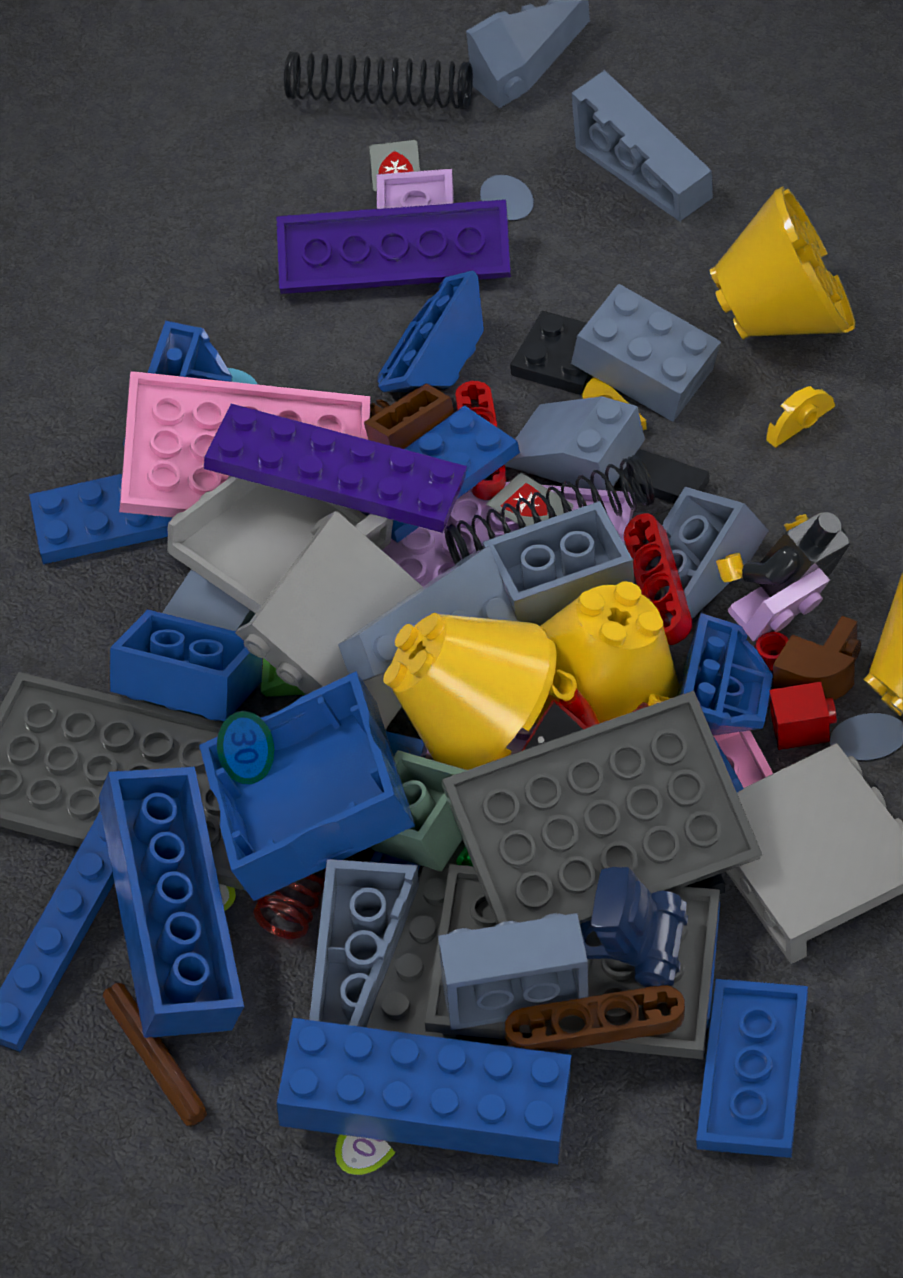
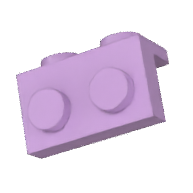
(762, 613)

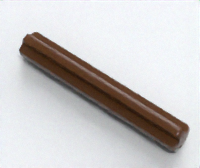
(155, 1056)

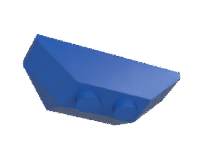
(437, 338)
(187, 353)
(726, 677)

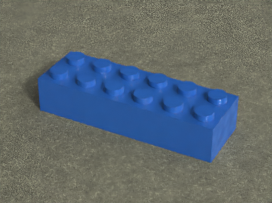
(170, 902)
(424, 1090)

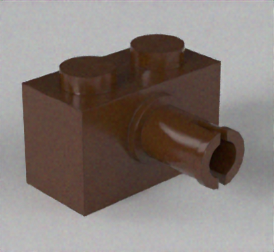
(408, 417)

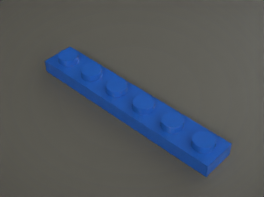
(55, 938)

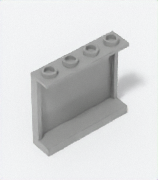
(252, 534)
(322, 600)
(823, 848)

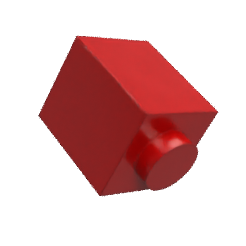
(801, 715)

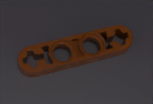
(593, 1012)

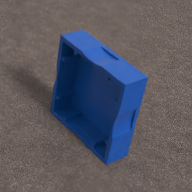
(322, 798)

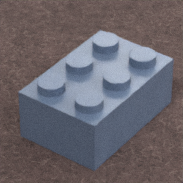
(645, 352)
(559, 560)
(511, 968)

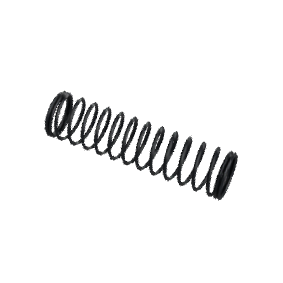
(464, 85)
(632, 464)

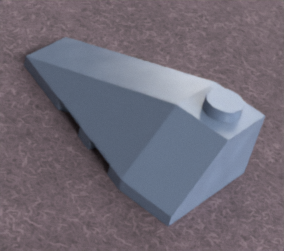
(517, 48)
(700, 533)

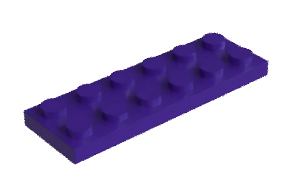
(392, 246)
(335, 467)

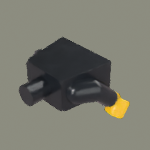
(801, 550)

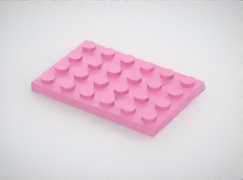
(177, 418)

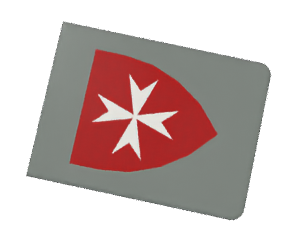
(393, 158)
(524, 487)

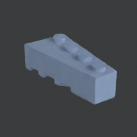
(638, 147)
(466, 590)
(358, 936)

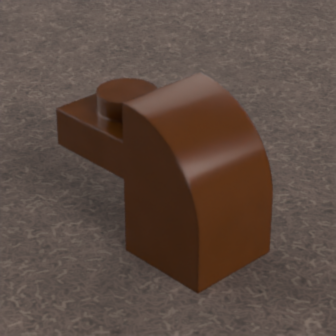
(830, 664)

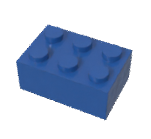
(184, 666)

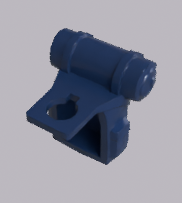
(637, 926)

